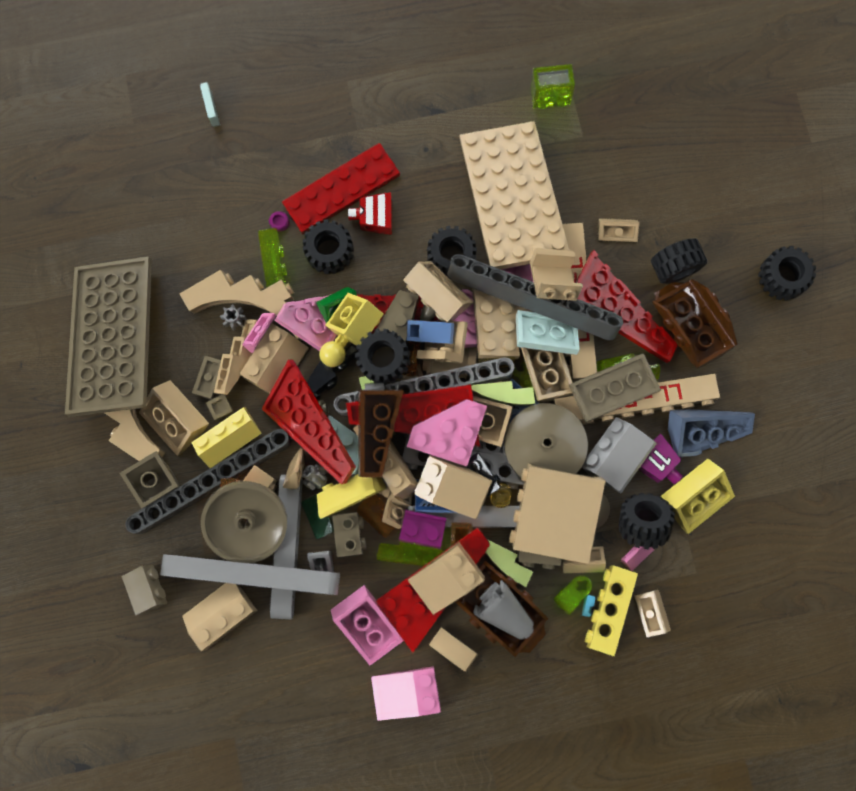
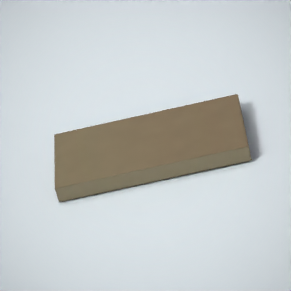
(614, 387)

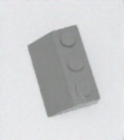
(618, 454)

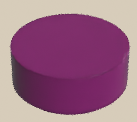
(279, 220)

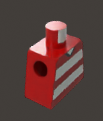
(374, 213)

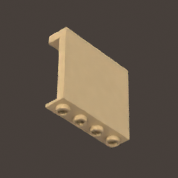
(557, 514)

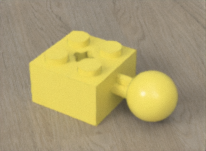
(350, 323)

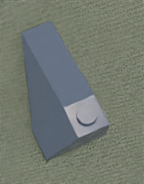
(698, 430)

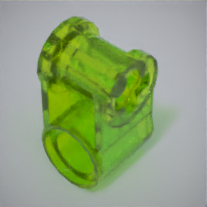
(570, 596)

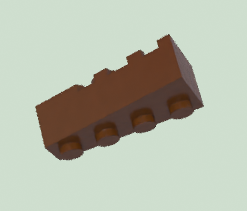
(375, 429)

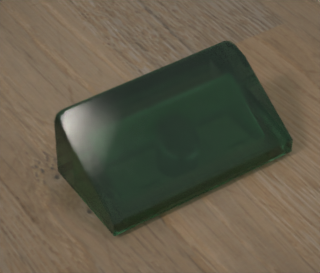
(320, 527)

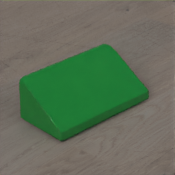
(330, 303)

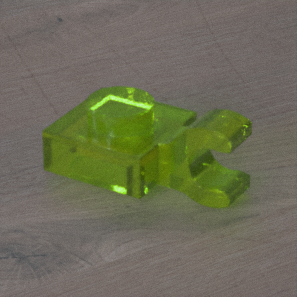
(524, 378)

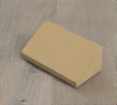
(618, 230)
(295, 470)
(596, 563)
(652, 613)

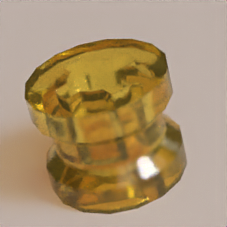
(501, 500)

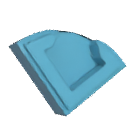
(589, 602)

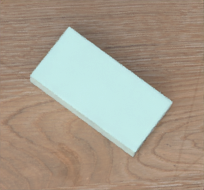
(209, 104)

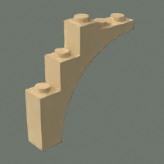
(219, 290)
(131, 436)

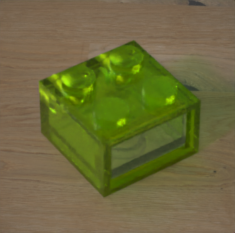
(552, 86)

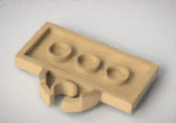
(495, 326)

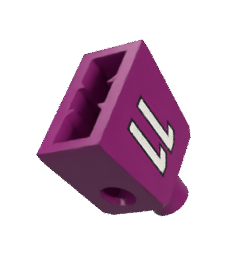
(661, 462)

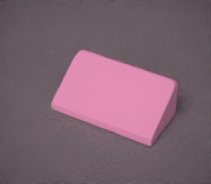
(258, 331)
(635, 557)

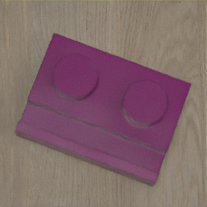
(422, 529)

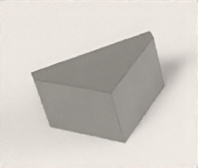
(321, 561)

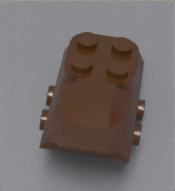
(696, 321)
(493, 633)

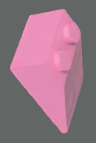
(366, 625)
(406, 694)

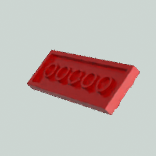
(341, 188)

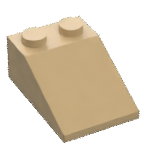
(453, 486)
(447, 578)

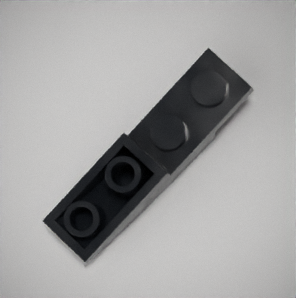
(325, 377)

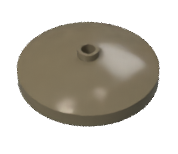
(546, 422)
(238, 538)

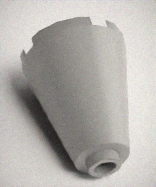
(504, 611)

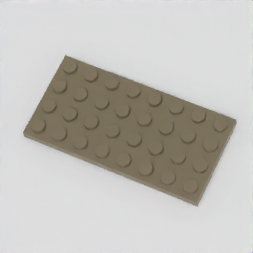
(109, 337)

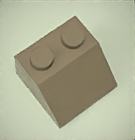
(149, 479)

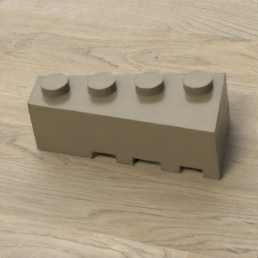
(396, 319)

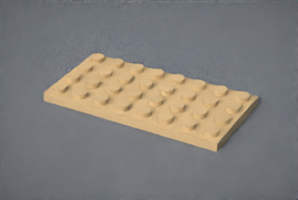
(512, 194)

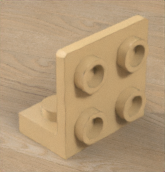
(447, 352)

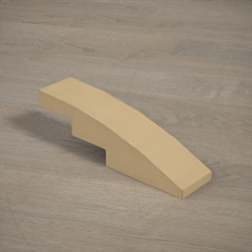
(233, 363)

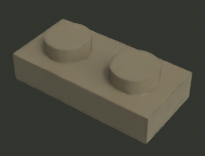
(207, 378)

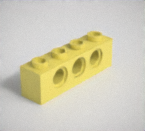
(615, 622)

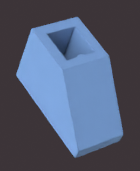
(430, 331)

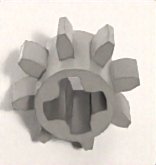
(228, 312)
(314, 477)

